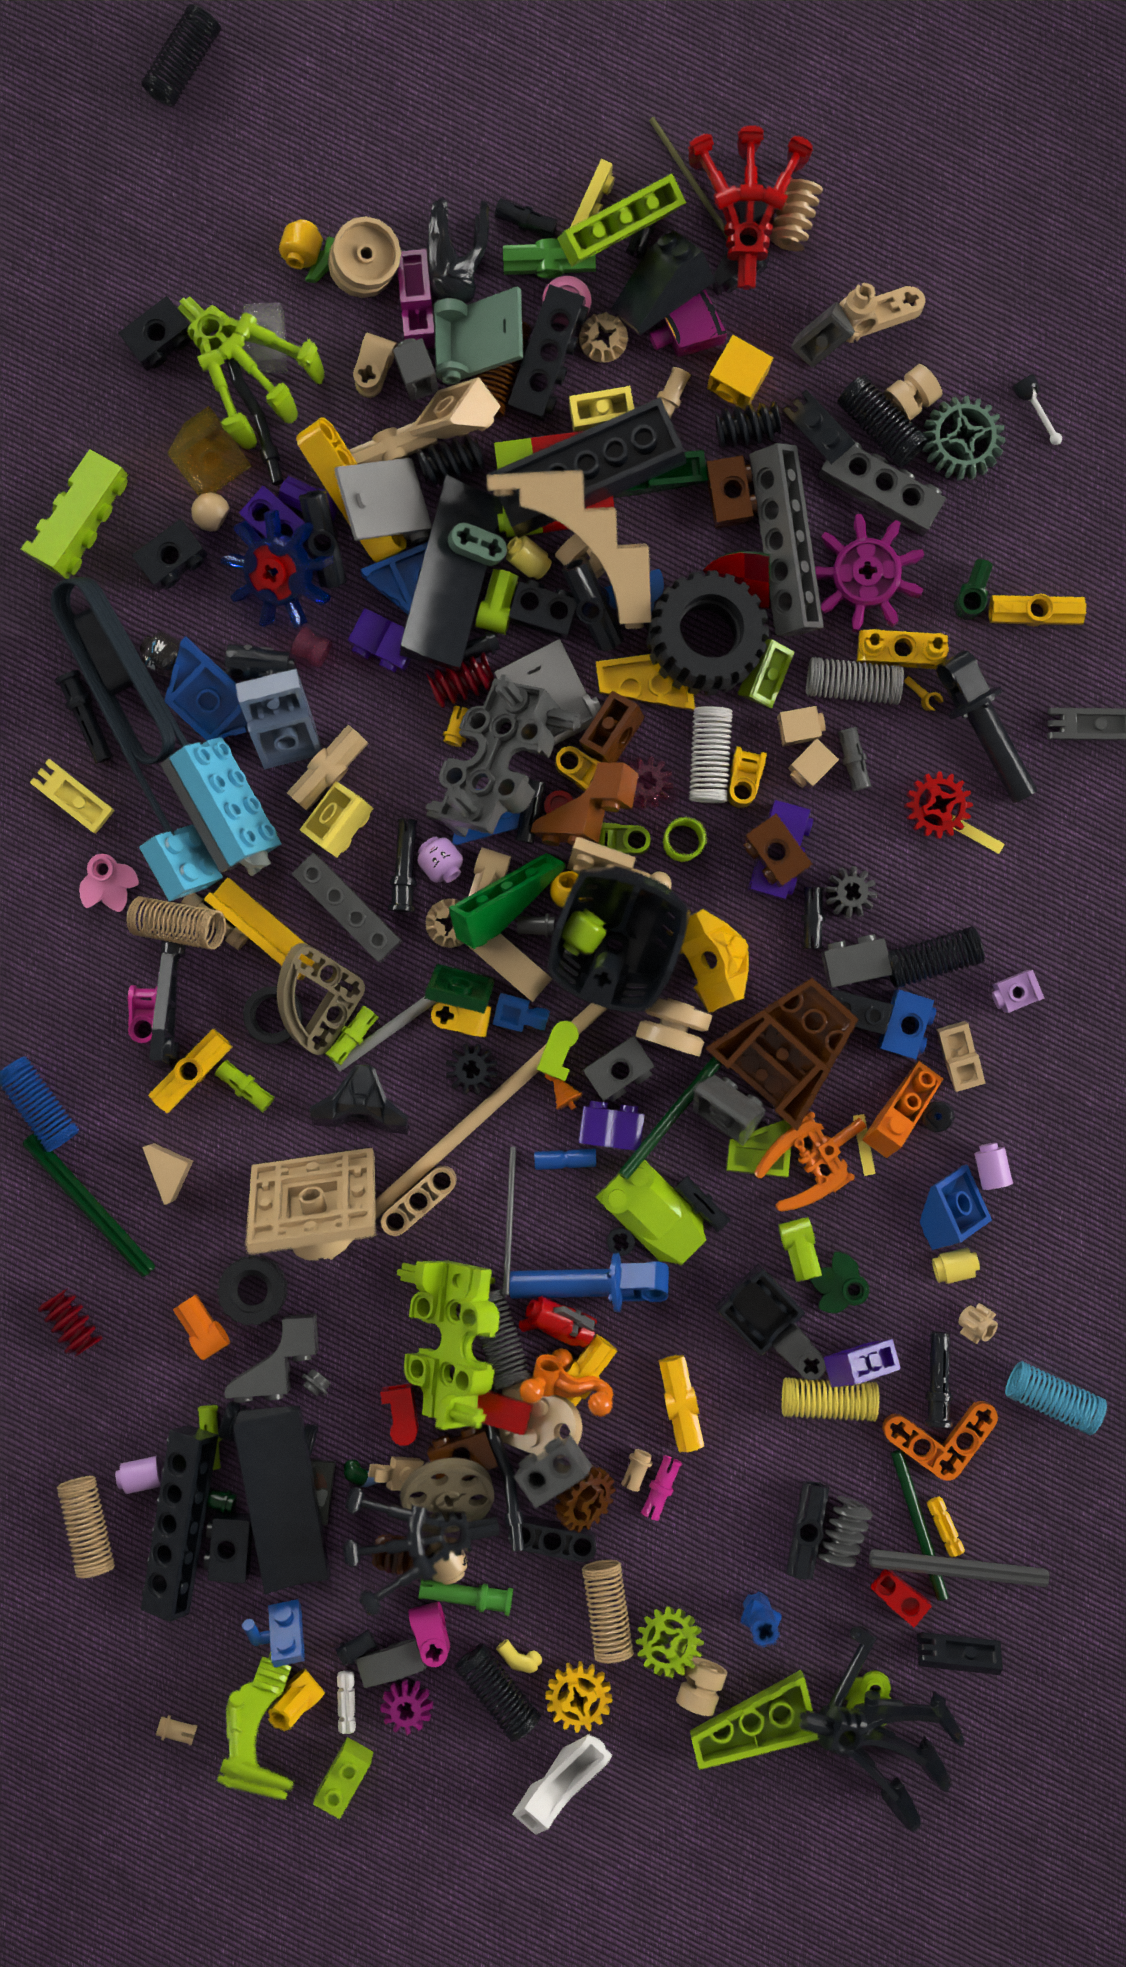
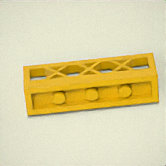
(255, 922)

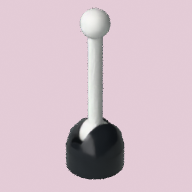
(1027, 390)

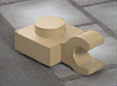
(395, 1473)

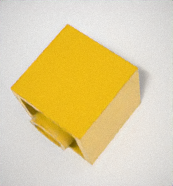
(739, 372)

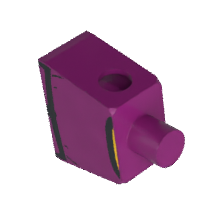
(690, 327)

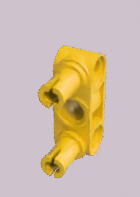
(926, 649)

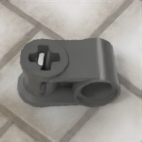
(795, 1348)

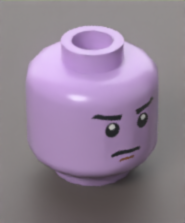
(440, 860)

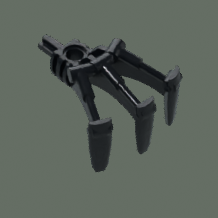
(414, 1543)
(848, 1729)

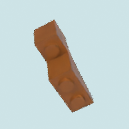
(609, 791)

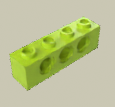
(621, 220)

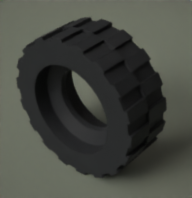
(235, 1306)

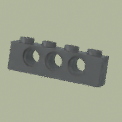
(889, 502)
(347, 907)

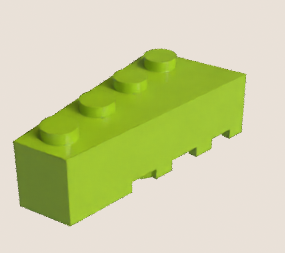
(77, 515)
(756, 1725)

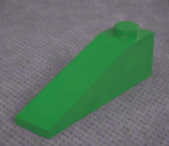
(498, 904)

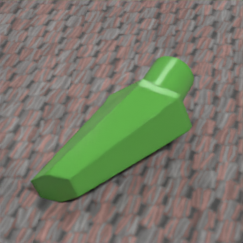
(321, 267)

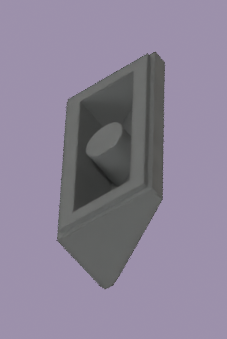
(823, 335)

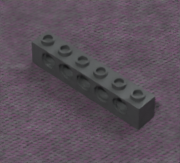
(786, 539)

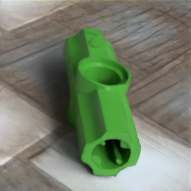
(543, 259)

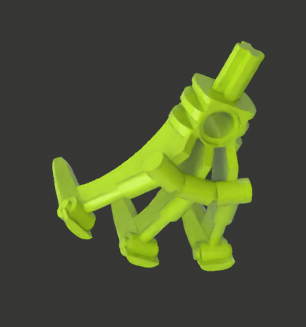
(229, 344)
(243, 1716)

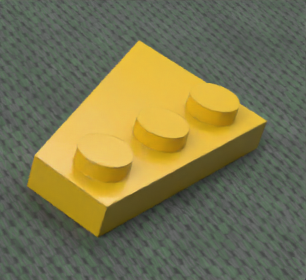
(640, 681)

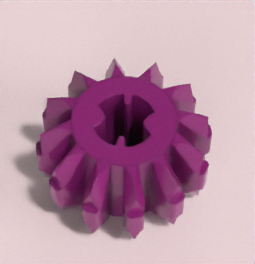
(417, 1712)

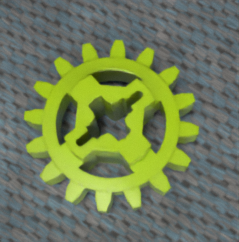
(681, 1637)

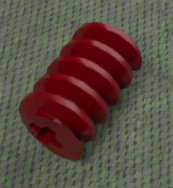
(461, 681)
(69, 1323)

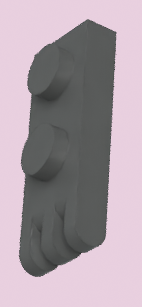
(1088, 724)

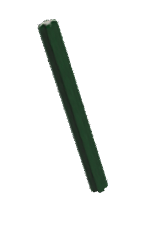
(90, 1206)

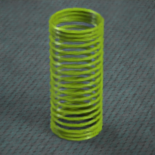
(693, 824)

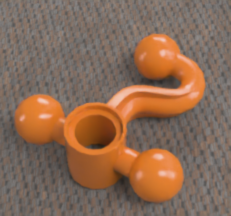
(552, 1379)

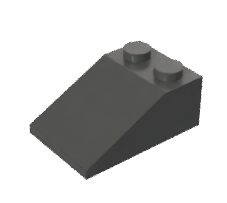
(727, 1108)

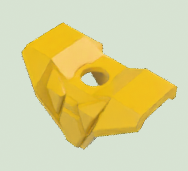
(728, 979)

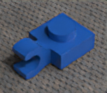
(515, 1013)

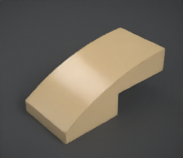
(960, 1056)

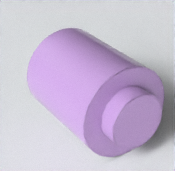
(993, 1166)
(140, 1475)

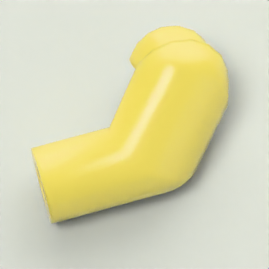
(519, 1662)

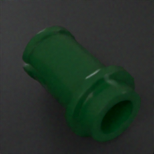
(222, 1501)

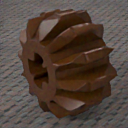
(392, 1563)

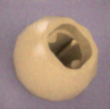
(209, 511)

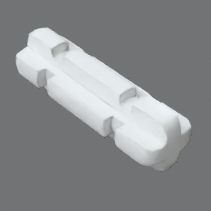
(346, 1702)

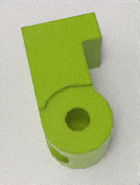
(561, 1039)

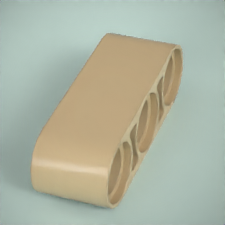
(514, 966)
(408, 1211)

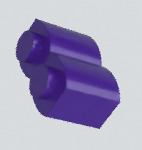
(379, 638)
(611, 1126)

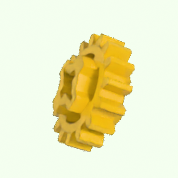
(567, 1701)

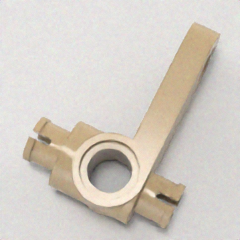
(877, 313)

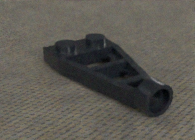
(163, 1048)

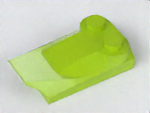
(654, 1214)

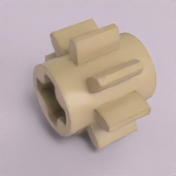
(977, 1323)

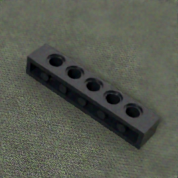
(179, 1522)

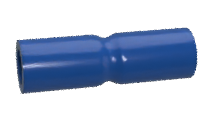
(559, 1159)

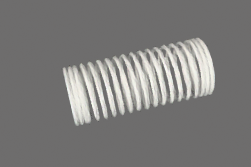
(718, 727)

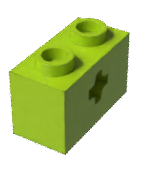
(343, 1778)

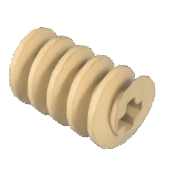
(792, 219)

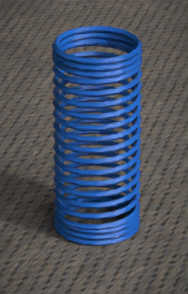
(15, 1071)

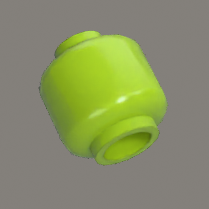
(583, 932)

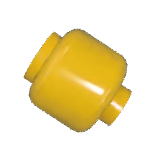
(300, 244)

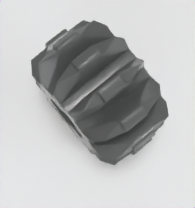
(840, 893)

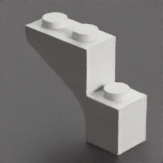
(567, 1775)

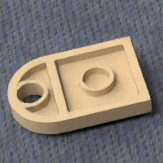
(544, 1422)

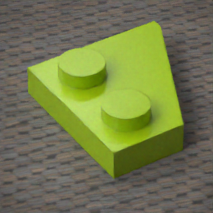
(747, 1157)

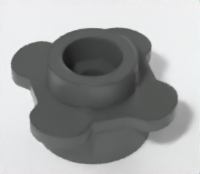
(315, 1383)

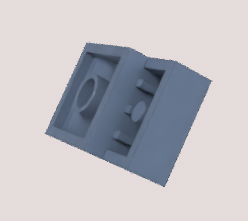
(279, 718)

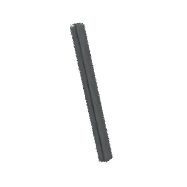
(958, 1568)

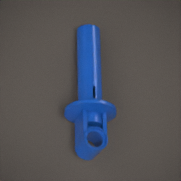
(619, 1283)

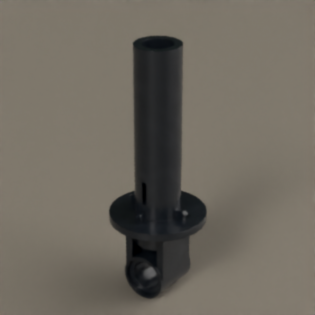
(973, 700)

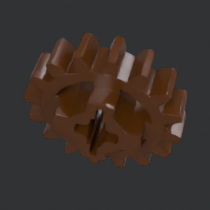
(585, 1500)

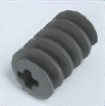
(846, 1534)

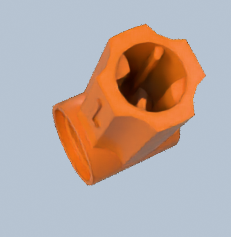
(205, 1333)

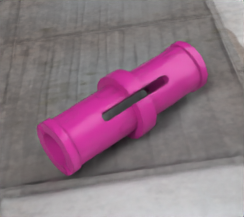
(661, 1488)

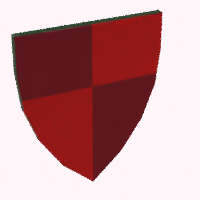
(749, 568)

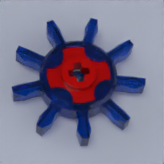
(277, 569)

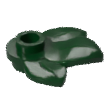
(835, 1284)

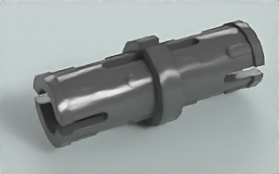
(854, 759)

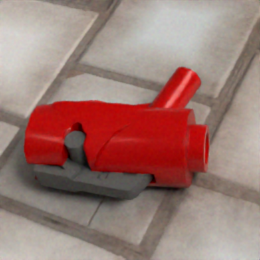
(559, 1322)

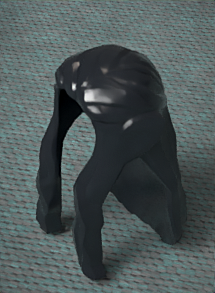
(447, 272)

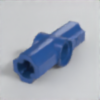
(761, 1619)

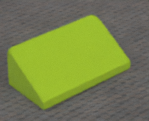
(767, 677)

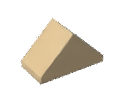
(168, 1170)

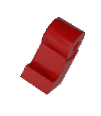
(404, 1412)
(901, 1597)

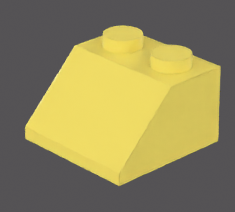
(337, 819)

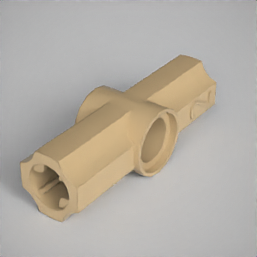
(391, 445)
(327, 767)

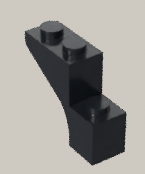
(727, 272)

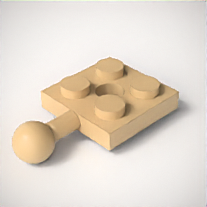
(591, 855)

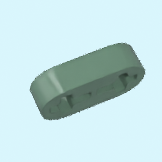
(477, 544)

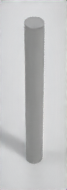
(386, 1031)

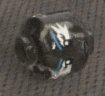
(160, 653)

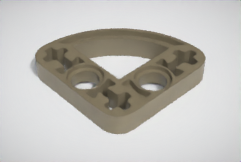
(335, 996)

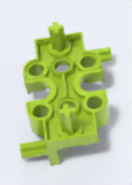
(442, 1289)

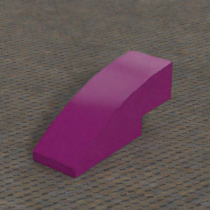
(416, 297)

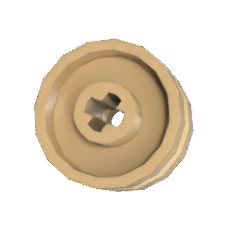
(367, 239)
(674, 1024)

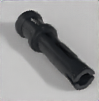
(79, 703)
(403, 881)
(939, 1394)

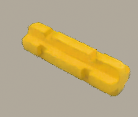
(945, 1526)

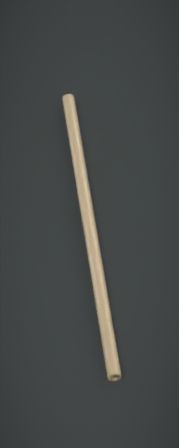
(473, 1120)

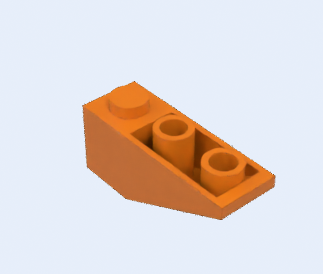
(903, 1110)

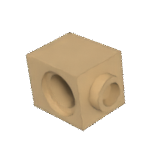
(800, 725)
(812, 765)

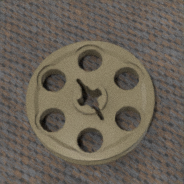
(459, 1491)

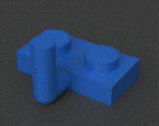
(284, 1633)

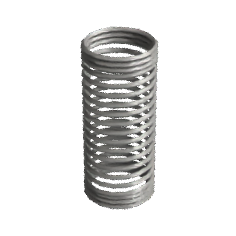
(889, 691)

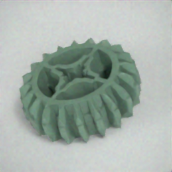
(960, 413)

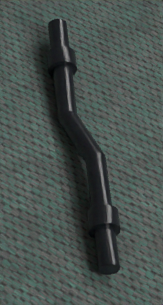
(268, 451)
(513, 1517)

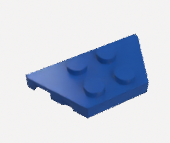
(397, 576)
(204, 695)

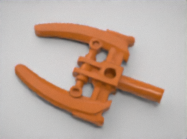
(823, 1151)

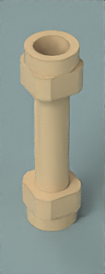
(234, 935)

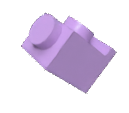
(1029, 986)

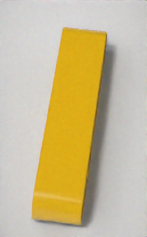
(327, 451)

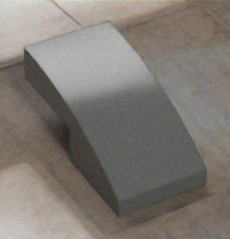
(390, 1664)

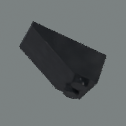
(662, 282)

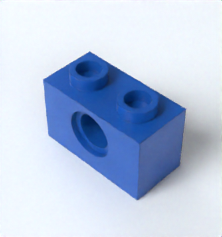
(922, 1013)

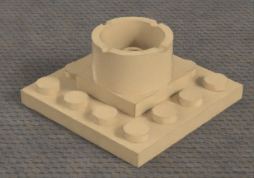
(312, 1204)

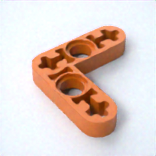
(941, 1451)

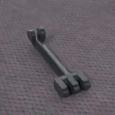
(866, 1640)

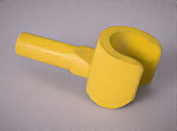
(923, 694)

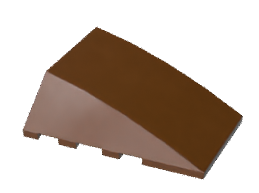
(789, 1048)

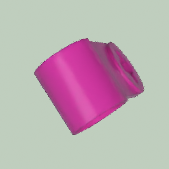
(140, 1011)
(430, 1628)

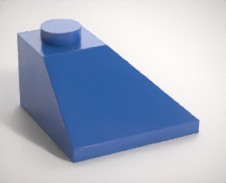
(953, 1210)

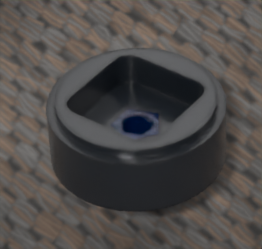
(938, 1116)

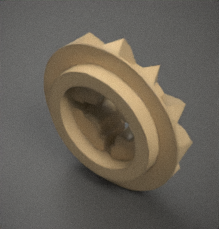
(598, 350)
(436, 929)

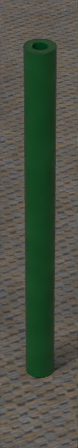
(668, 1120)
(917, 1519)

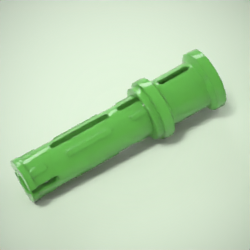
(481, 1597)

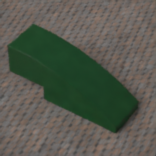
(689, 474)

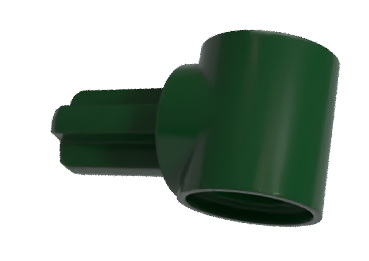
(974, 588)

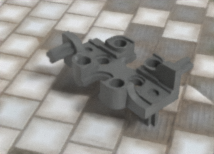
(532, 719)

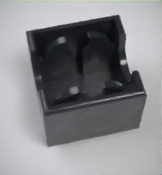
(759, 1309)

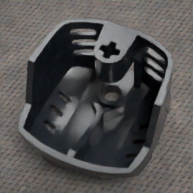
(633, 914)

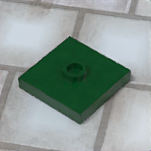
(459, 988)

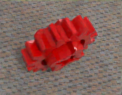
(943, 817)

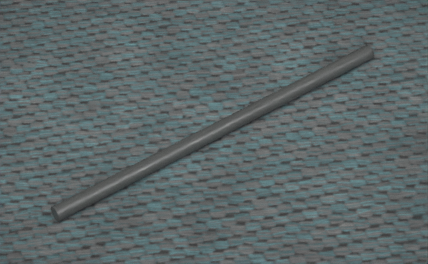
(509, 1221)

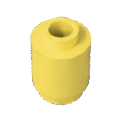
(528, 557)
(955, 1265)

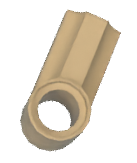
(489, 868)

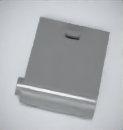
(384, 500)
(559, 681)

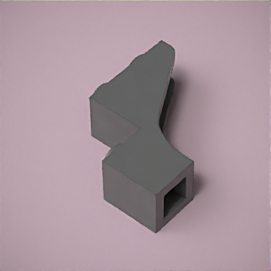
(272, 1374)

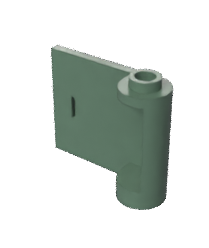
(477, 335)

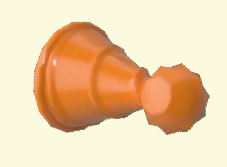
(564, 1093)

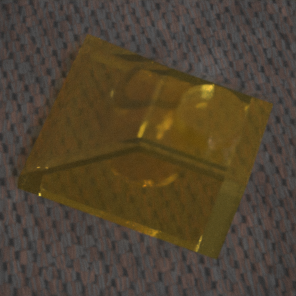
(207, 453)

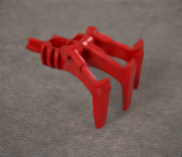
(748, 142)

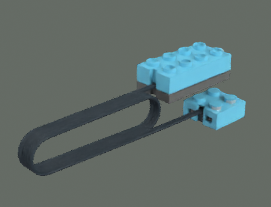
(202, 775)

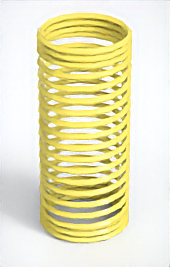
(864, 1407)

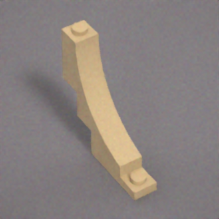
(562, 498)

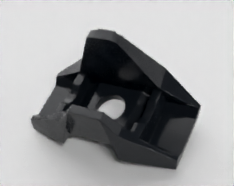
(360, 1100)

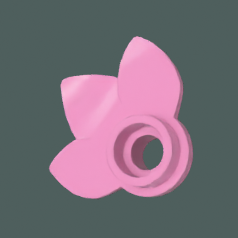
(109, 887)

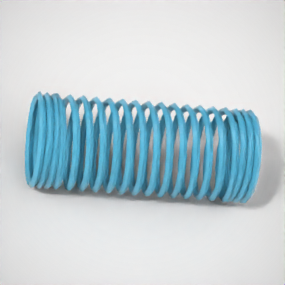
(1081, 1412)

